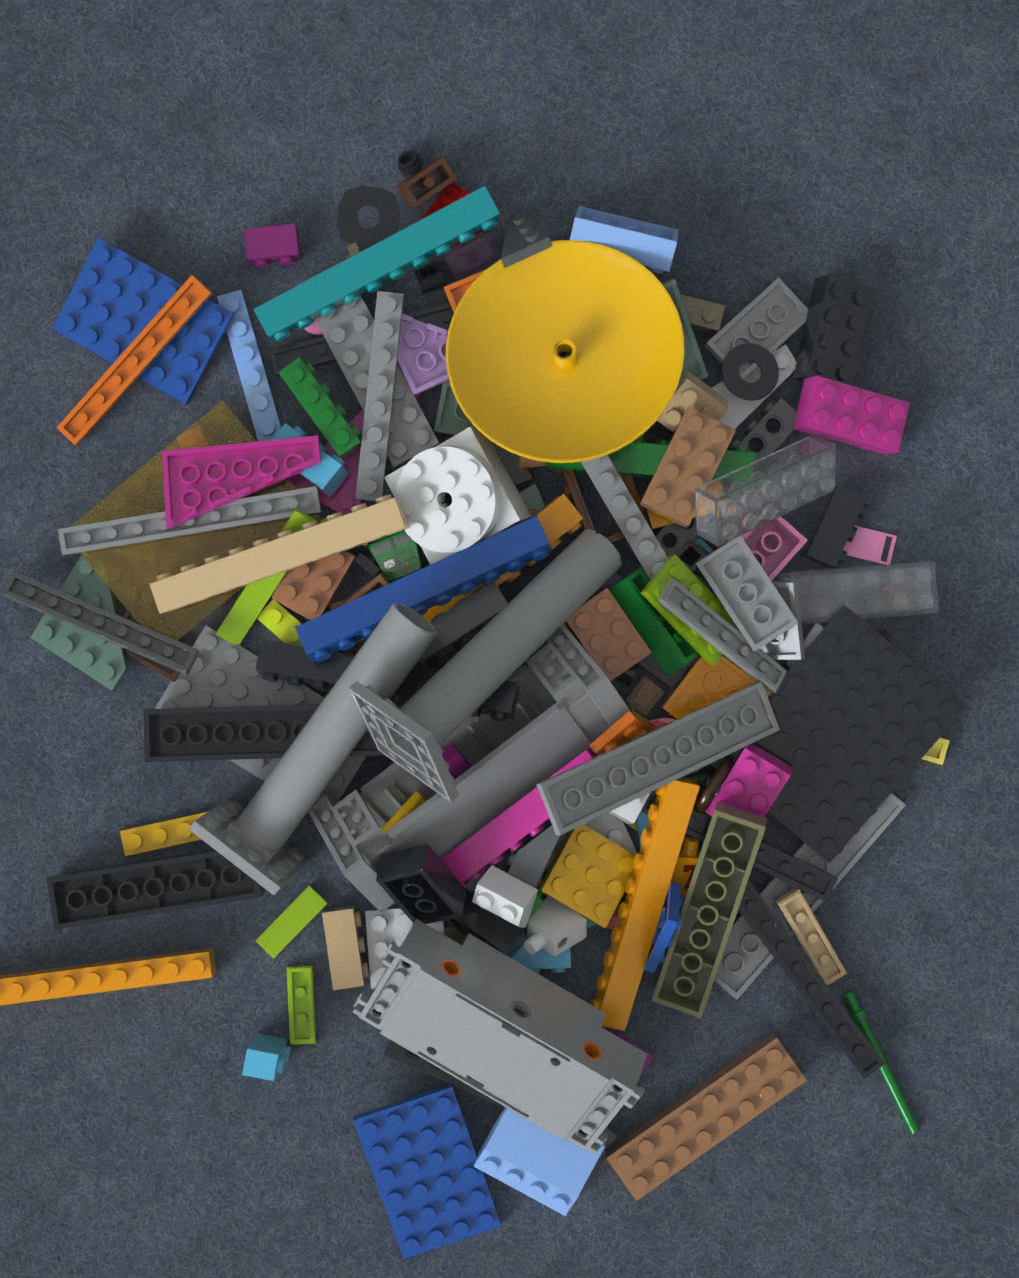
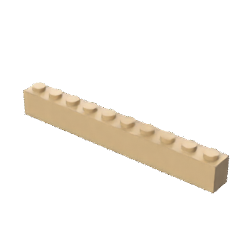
(279, 555)

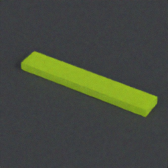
(256, 594)

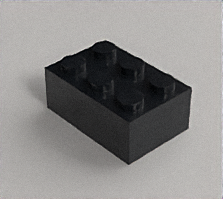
(421, 884)

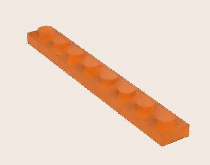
(135, 360)

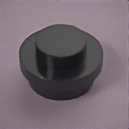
(409, 162)

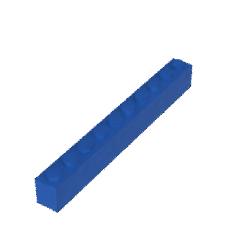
(426, 588)

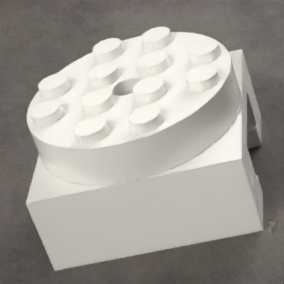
(480, 491)

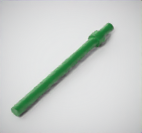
(859, 1017)

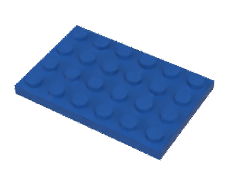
(119, 298)
(427, 1171)

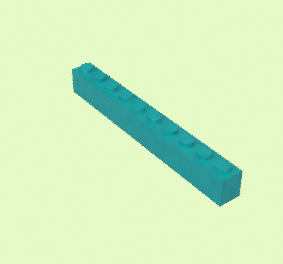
(377, 264)

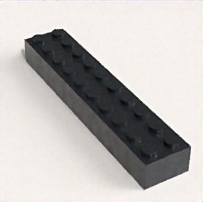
(230, 732)

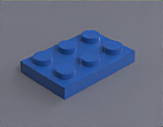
(668, 922)

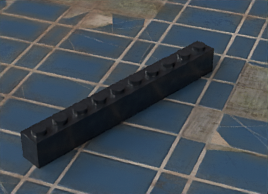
(292, 664)

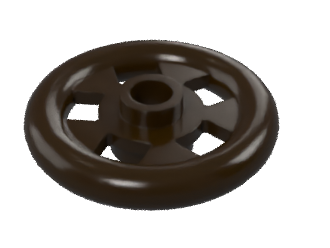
(713, 786)

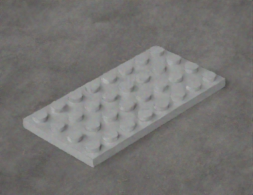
(227, 678)

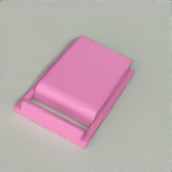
(869, 545)

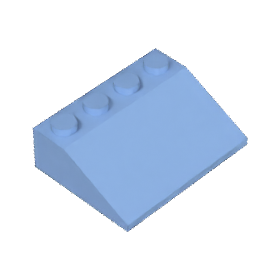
(535, 1161)

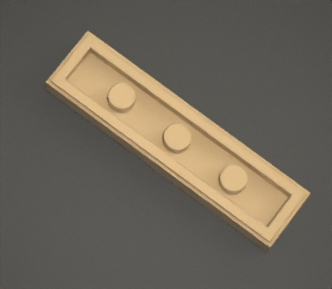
(810, 936)

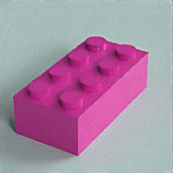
(851, 415)

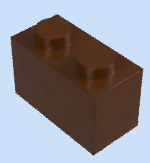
(426, 182)

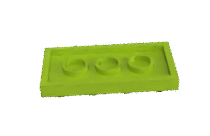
(679, 571)

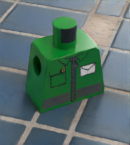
(398, 555)

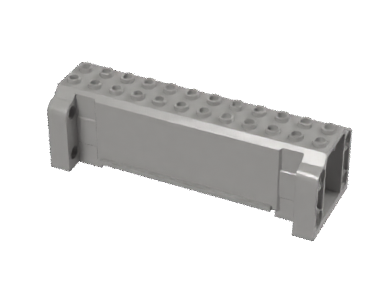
(557, 716)

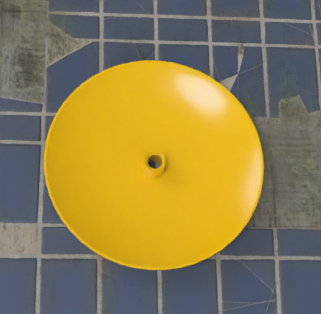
(576, 301)

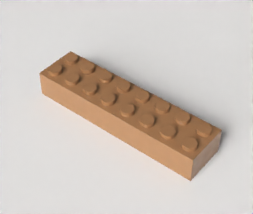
(704, 1116)

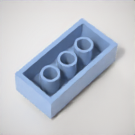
(643, 241)

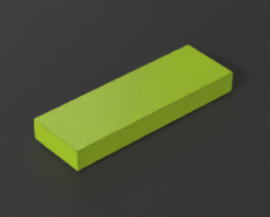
(291, 921)
(301, 1004)

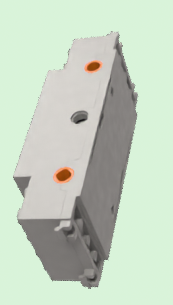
(505, 1033)

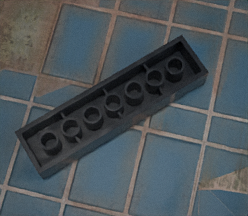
(147, 888)

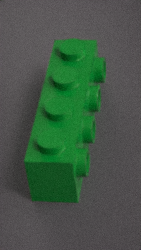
(324, 413)
(650, 624)

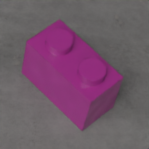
(272, 245)

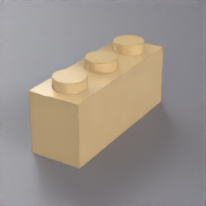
(345, 947)

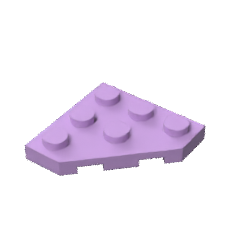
(422, 354)

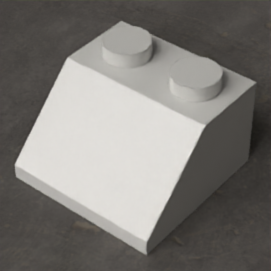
(505, 896)

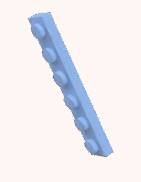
(250, 367)

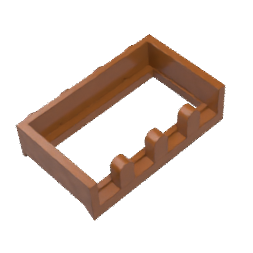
(572, 491)

